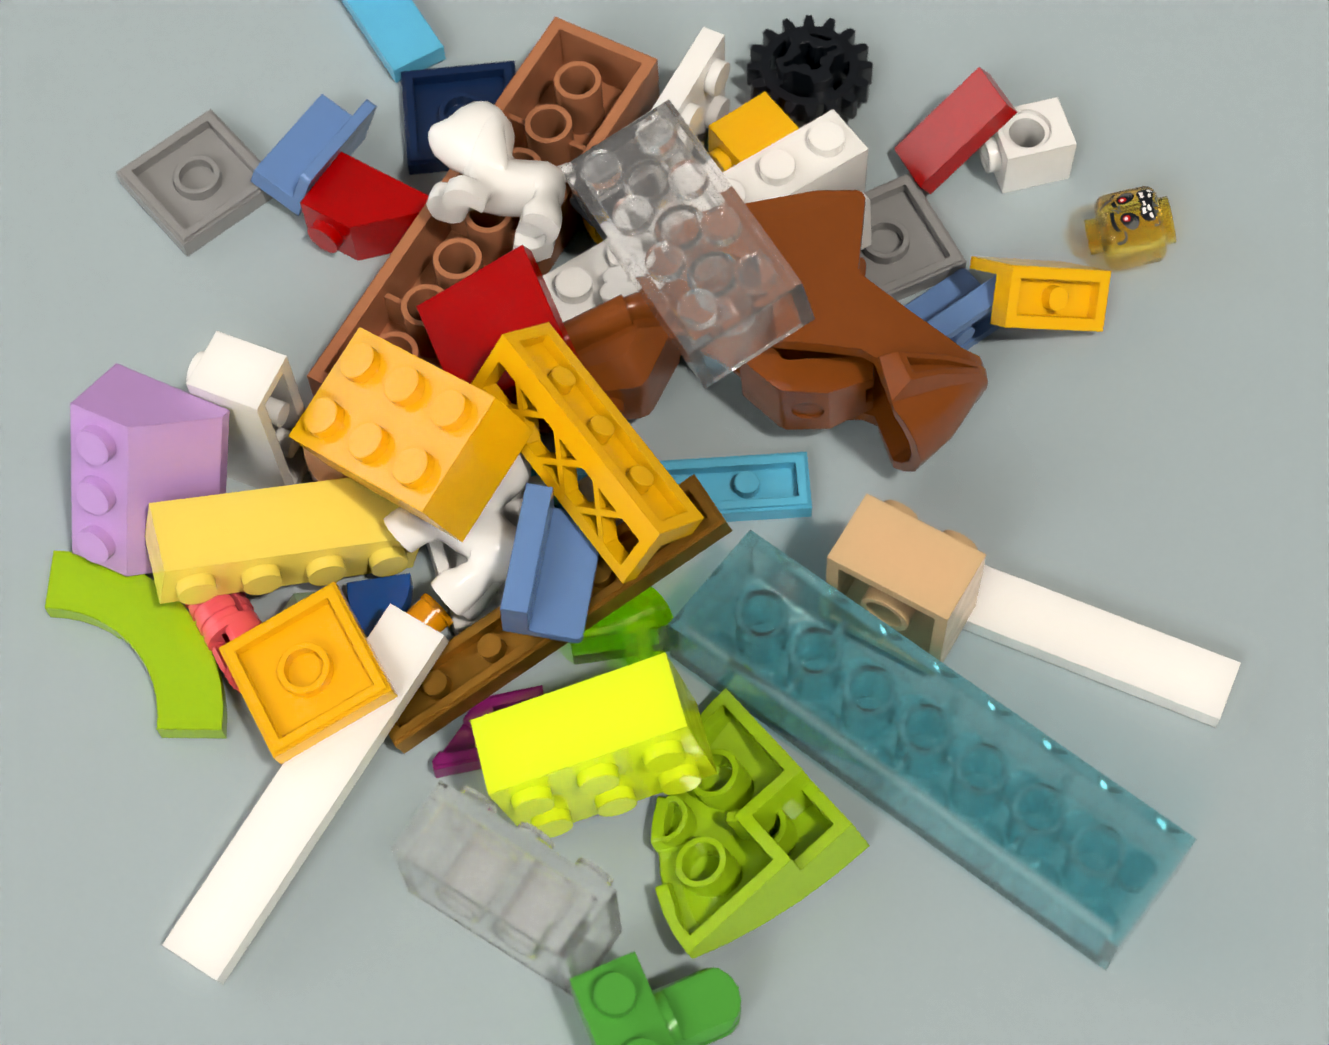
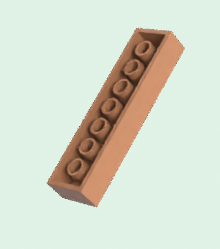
(560, 105)

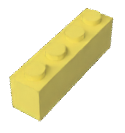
(270, 540)

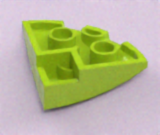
(744, 837)

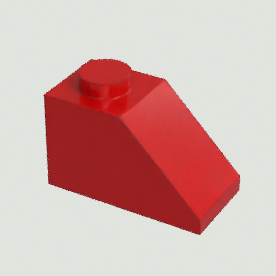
(359, 209)

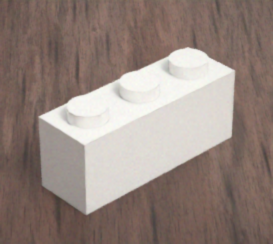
(262, 406)

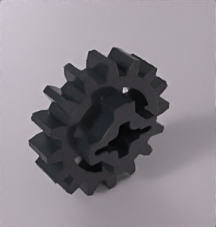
(811, 70)

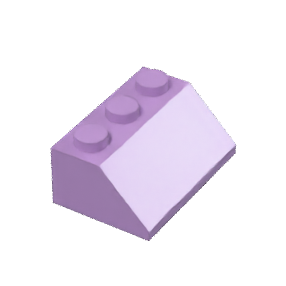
(133, 448)

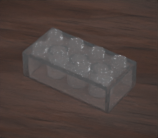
(688, 243)

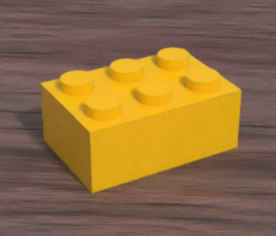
(412, 433)

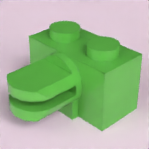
(625, 1011)

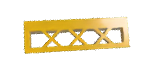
(589, 436)

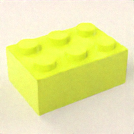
(594, 747)

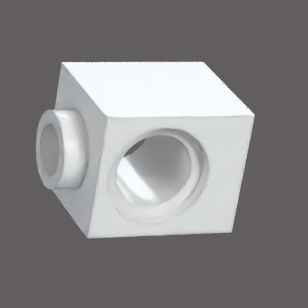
(1047, 147)

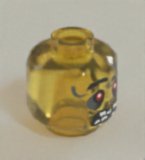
(1130, 228)

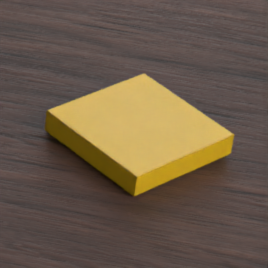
(307, 672)

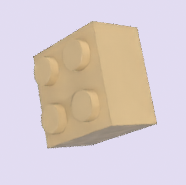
(907, 573)

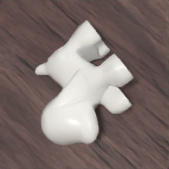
(480, 146)
(487, 546)

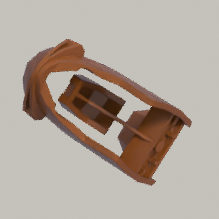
(852, 362)

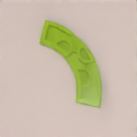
(163, 636)

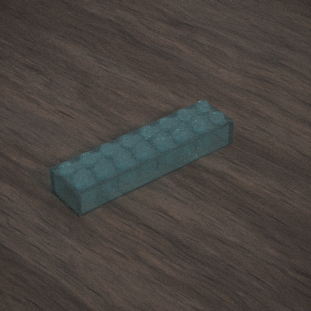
(930, 748)

